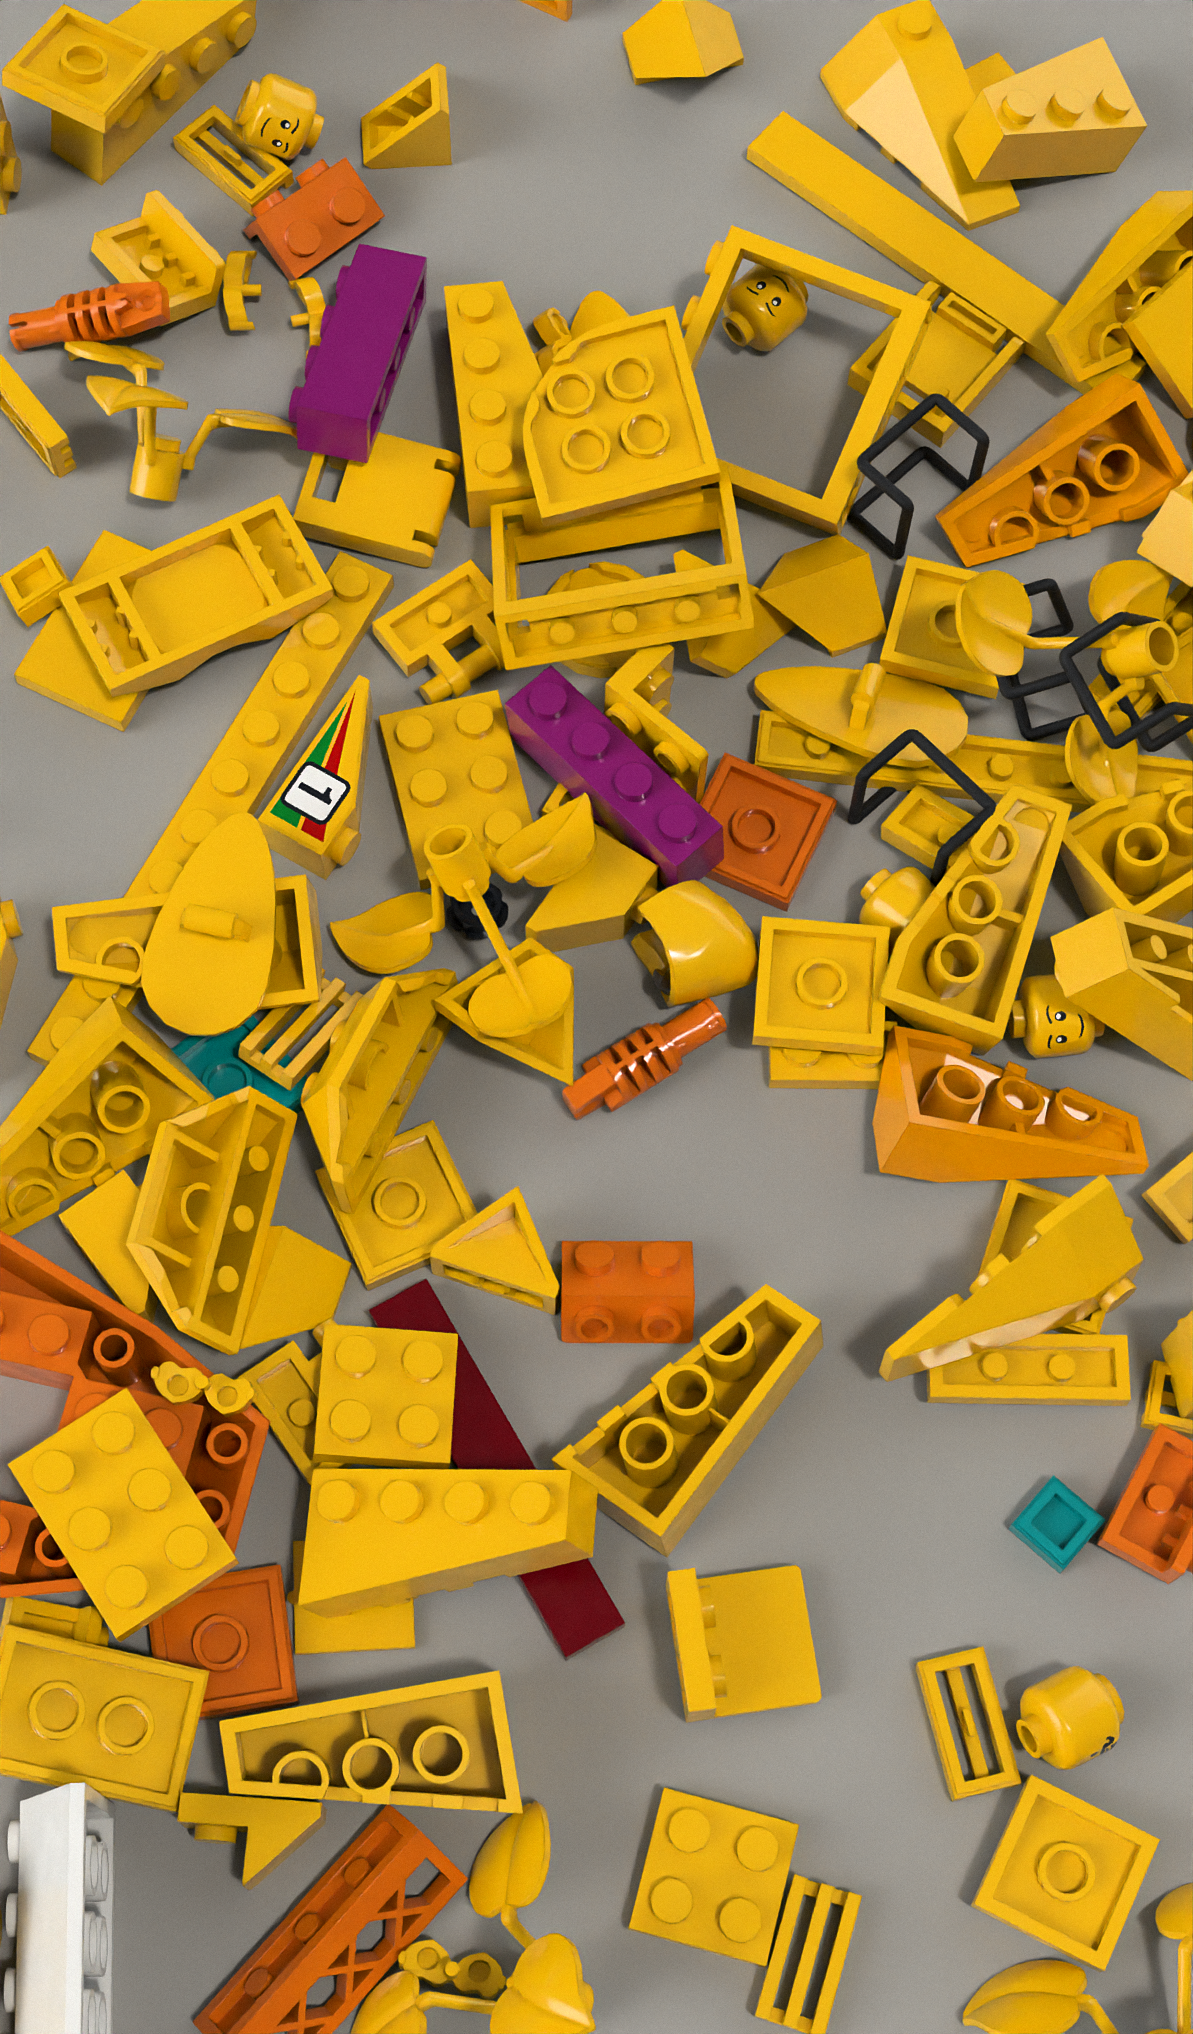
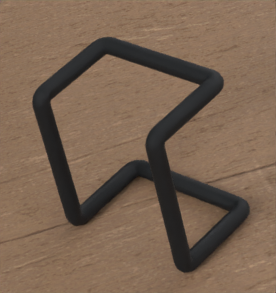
(886, 483)
(1010, 685)
(1138, 727)
(860, 810)

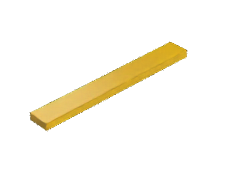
(916, 239)
(986, 760)

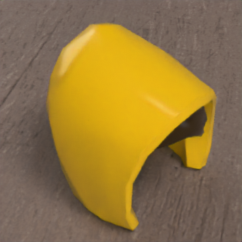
(695, 944)

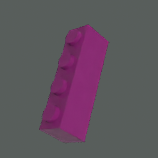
(359, 353)
(623, 783)

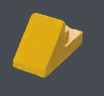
(272, 1827)

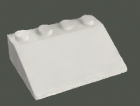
(62, 1913)

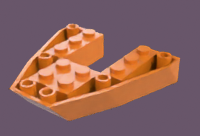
(87, 1343)

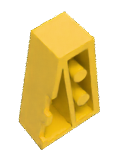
(1052, 120)
(1133, 979)

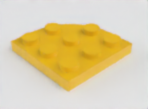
(617, 420)

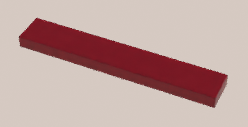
(566, 1595)

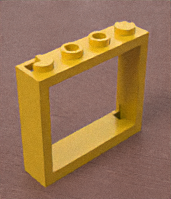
(913, 321)
(624, 612)

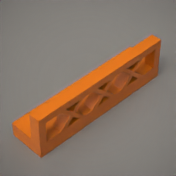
(359, 1888)

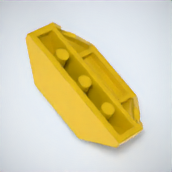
(374, 1076)
(210, 1211)

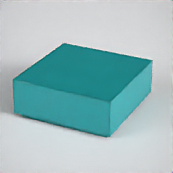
(1056, 1524)

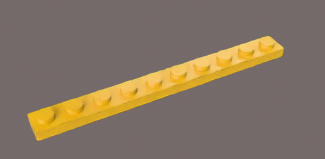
(243, 762)

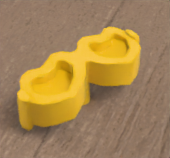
(237, 286)
(312, 297)
(554, 332)
(189, 1384)
(472, 1975)

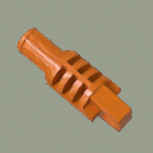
(93, 315)
(642, 1060)

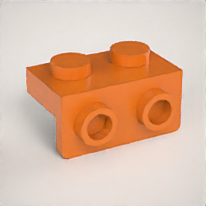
(315, 219)
(627, 1292)
(1155, 1510)

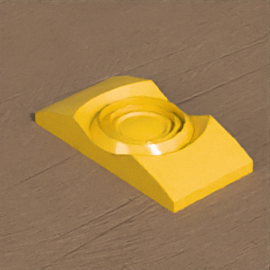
(197, 598)

